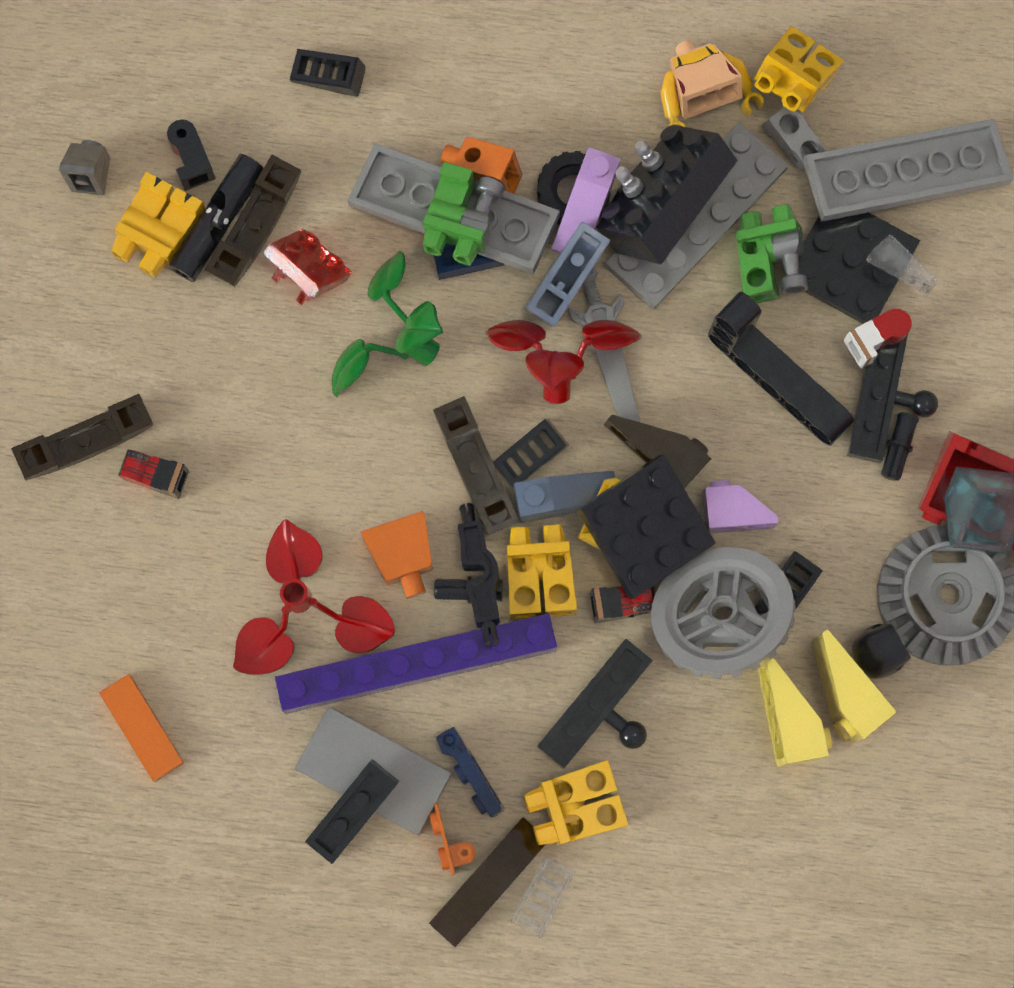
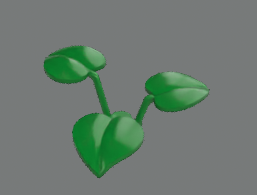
(413, 341)

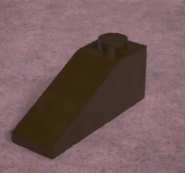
(647, 442)

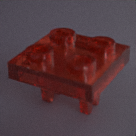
(306, 264)

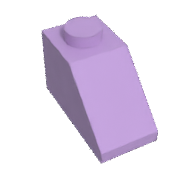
(734, 509)

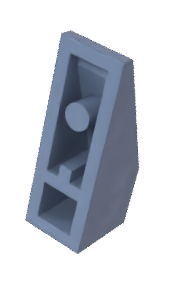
(566, 274)
(556, 494)

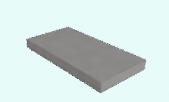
(345, 747)

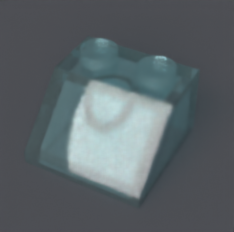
(980, 510)

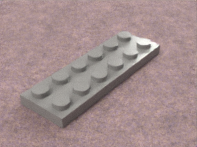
(907, 169)
(404, 186)
(742, 187)

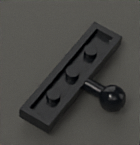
(877, 401)
(597, 704)

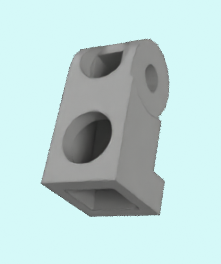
(793, 135)

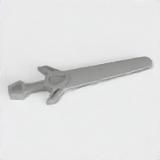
(611, 361)

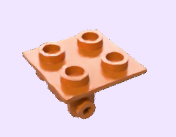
(451, 855)

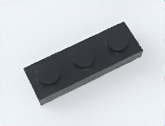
(352, 811)

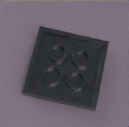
(838, 264)
(646, 526)

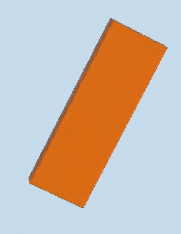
(141, 727)

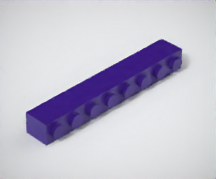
(414, 664)

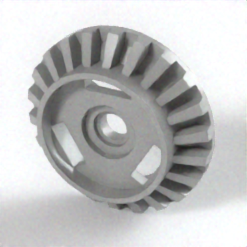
(726, 578)
(953, 636)

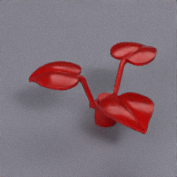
(557, 368)
(292, 555)

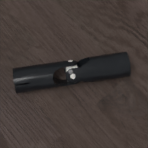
(228, 197)

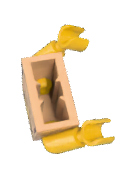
(703, 81)

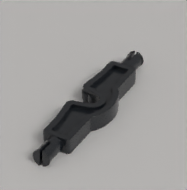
(483, 588)

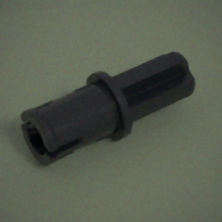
(899, 446)
(456, 589)

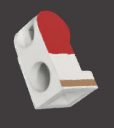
(884, 329)

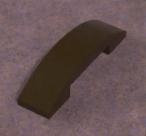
(255, 222)
(83, 440)
(475, 466)
(487, 883)

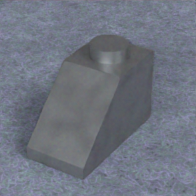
(86, 167)

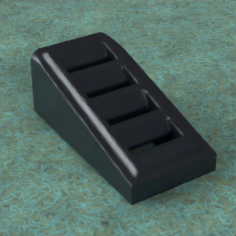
(345, 64)
(555, 436)
(804, 565)

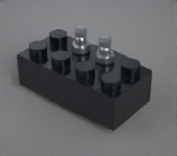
(665, 192)

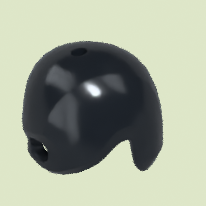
(879, 651)

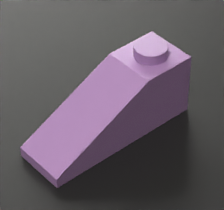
(588, 195)

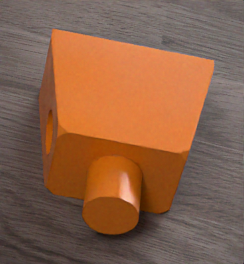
(486, 161)
(401, 552)

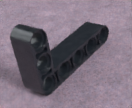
(739, 339)

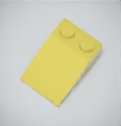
(850, 695)
(792, 722)

